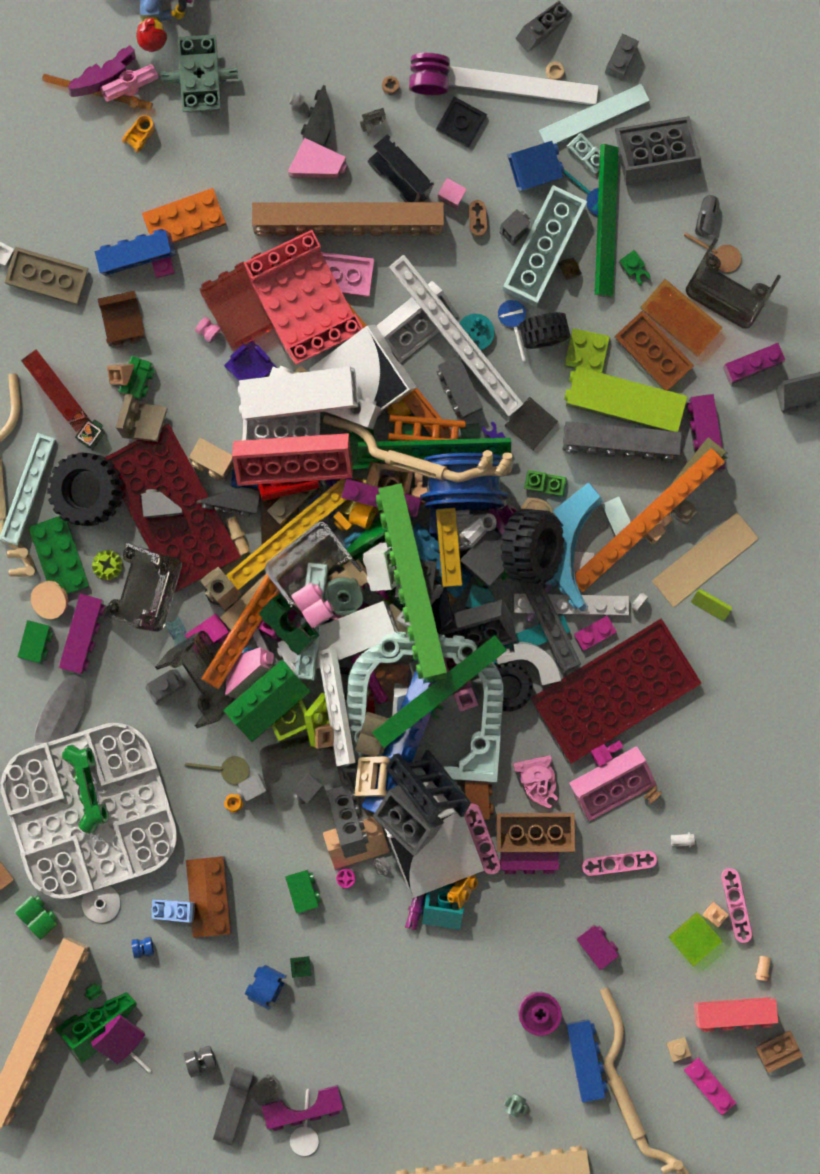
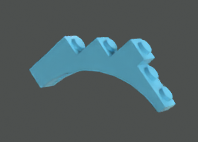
(573, 515)

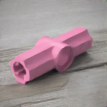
(129, 82)

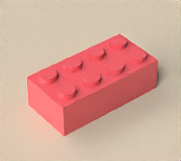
(736, 1013)

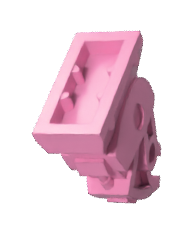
(535, 778)

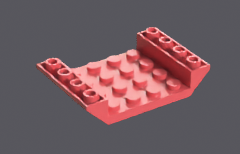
(302, 297)

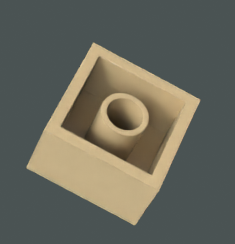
(212, 459)

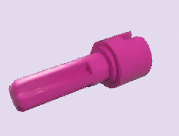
(374, 684)

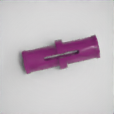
(415, 911)

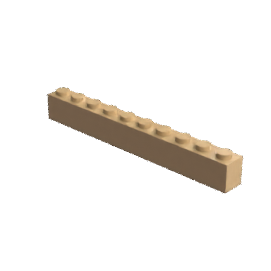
(557, 1162)

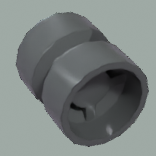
(194, 1064)

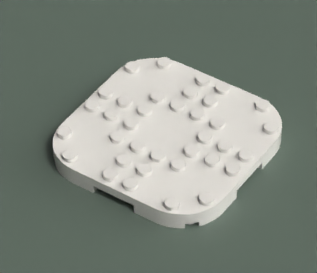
(47, 808)

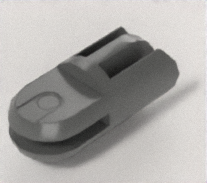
(707, 216)

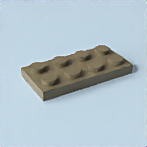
(46, 275)

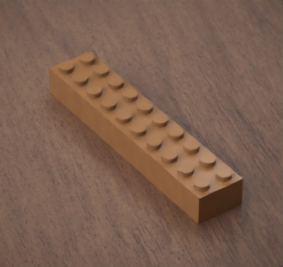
(348, 218)

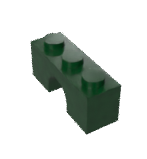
(276, 614)

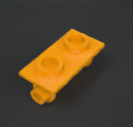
(462, 890)

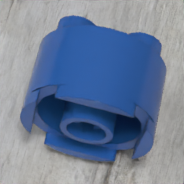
(265, 987)

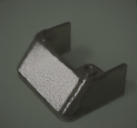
(724, 294)
(313, 546)
(196, 656)
(290, 751)

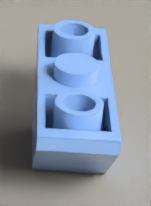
(173, 910)

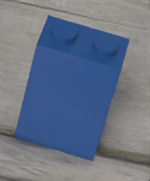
(535, 165)

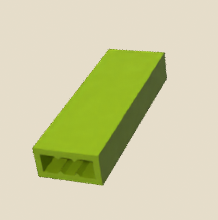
(625, 400)

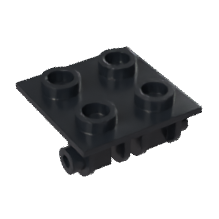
(442, 611)

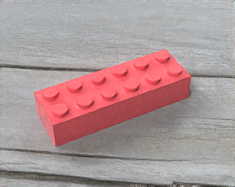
(292, 459)

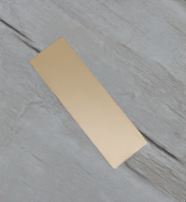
(705, 559)

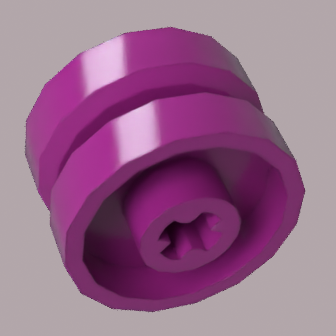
(551, 1013)

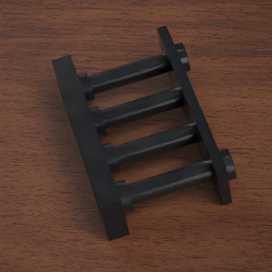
(417, 791)

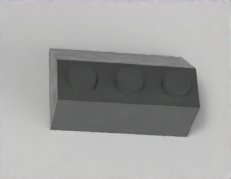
(405, 821)

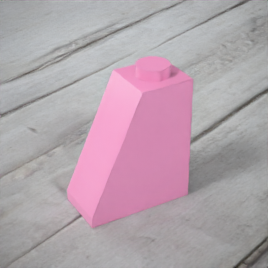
(316, 162)
(247, 671)

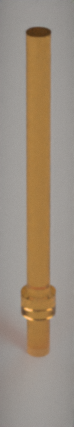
(132, 101)

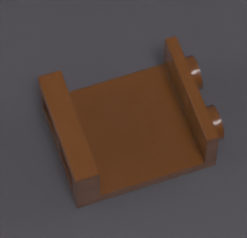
(122, 319)

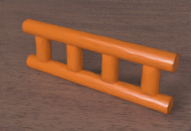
(418, 421)

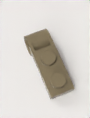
(289, 504)

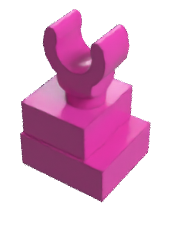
(602, 754)

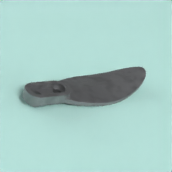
(61, 711)

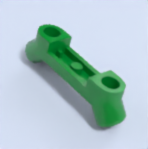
(82, 761)

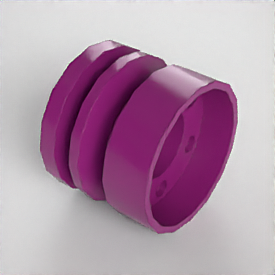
(429, 74)

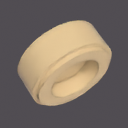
(555, 71)

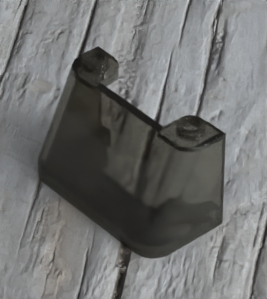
(147, 589)

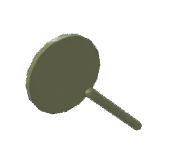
(233, 769)

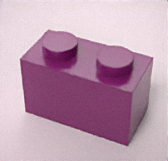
(597, 946)

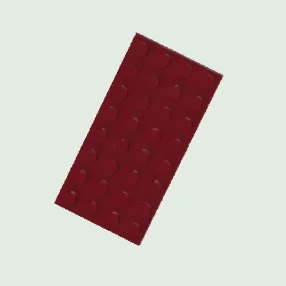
(194, 537)
(616, 691)

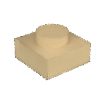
(678, 1049)

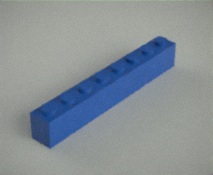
(405, 744)

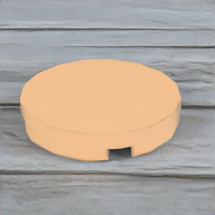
(49, 599)

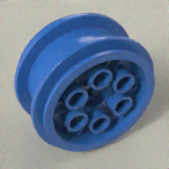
(471, 495)

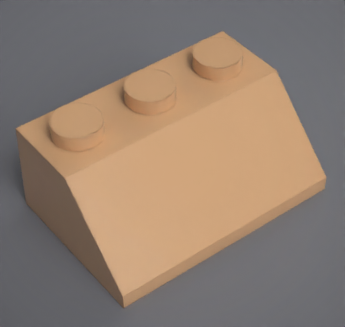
(376, 846)

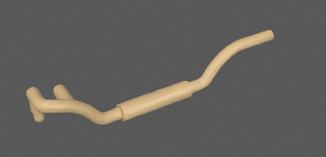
(422, 466)
(19, 551)
(623, 1098)

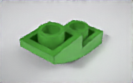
(545, 483)

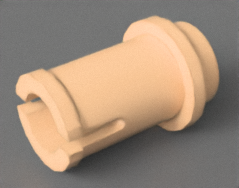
(763, 968)

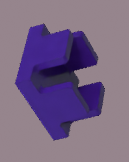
(249, 363)

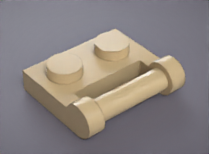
(367, 777)

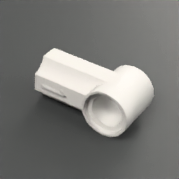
(477, 529)

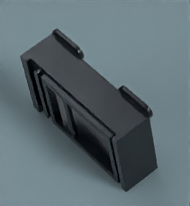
(400, 171)

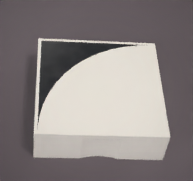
(377, 370)
(443, 860)

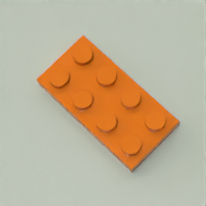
(186, 216)

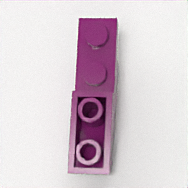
(96, 77)

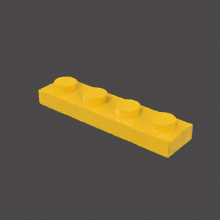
(449, 547)

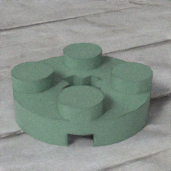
(348, 586)

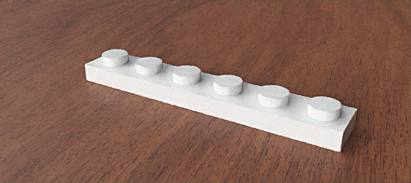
(596, 605)
(336, 706)

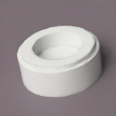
(639, 602)

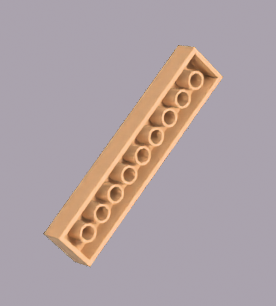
(39, 1025)

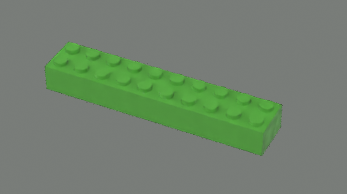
(412, 583)

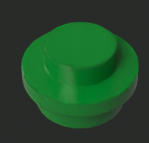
(93, 991)

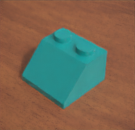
(440, 911)

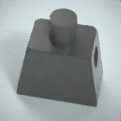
(165, 685)

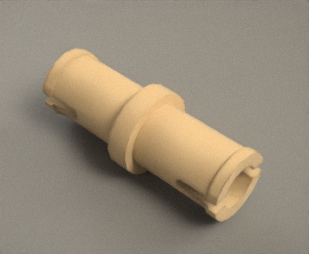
(237, 535)

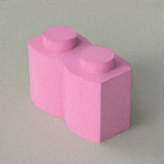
(312, 604)

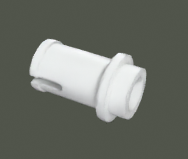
(682, 840)

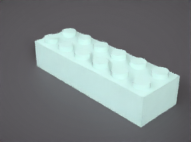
(544, 246)

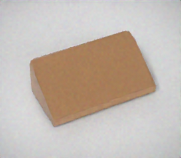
(119, 373)

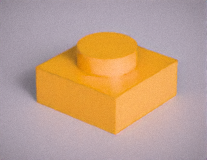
(341, 522)

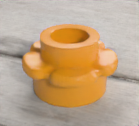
(228, 803)

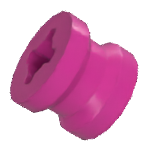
(345, 878)

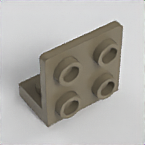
(140, 420)

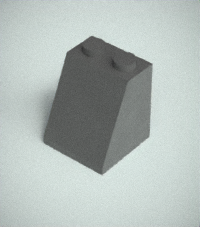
(485, 559)

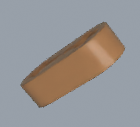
(472, 218)

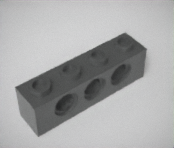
(346, 821)

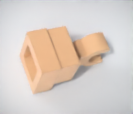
(419, 489)
(653, 535)
(715, 914)

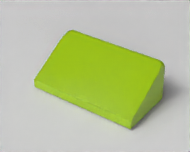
(711, 604)

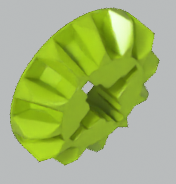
(109, 573)

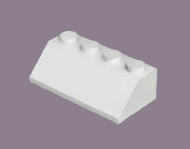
(410, 326)

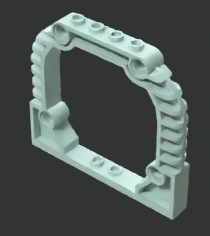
(480, 761)

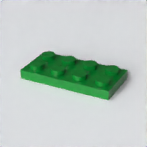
(59, 554)

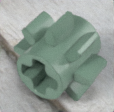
(515, 1105)

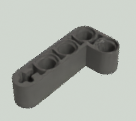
(233, 1105)

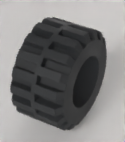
(544, 330)
(525, 682)

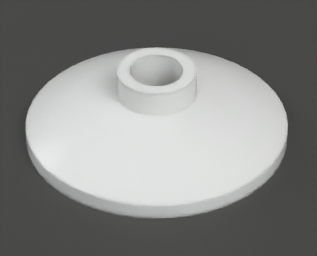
(107, 911)

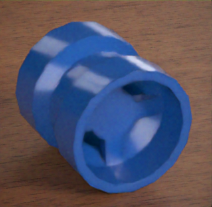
(139, 950)

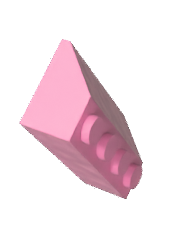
(613, 783)

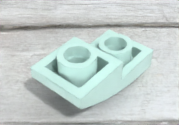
(585, 152)
(616, 514)

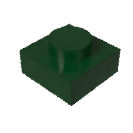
(300, 966)

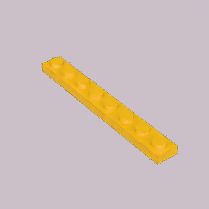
(295, 528)

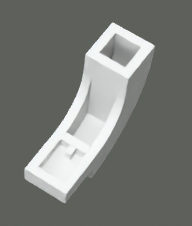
(543, 662)

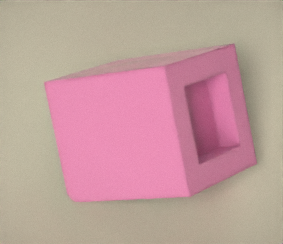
(451, 193)

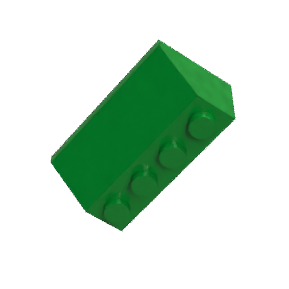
(267, 700)

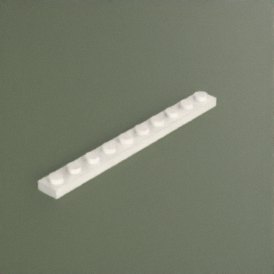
(455, 335)

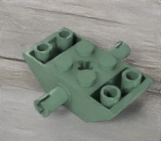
(199, 56)

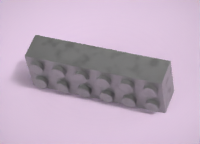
(621, 441)

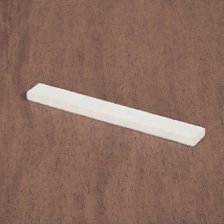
(522, 85)

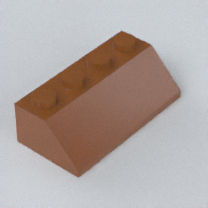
(209, 891)

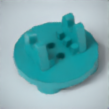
(481, 325)

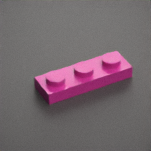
(709, 1086)

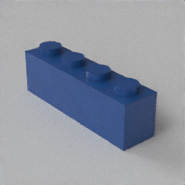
(135, 252)
(585, 1060)

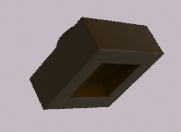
(570, 268)

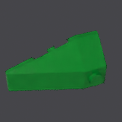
(367, 541)
(81, 1030)

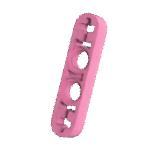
(483, 838)
(619, 865)
(739, 904)

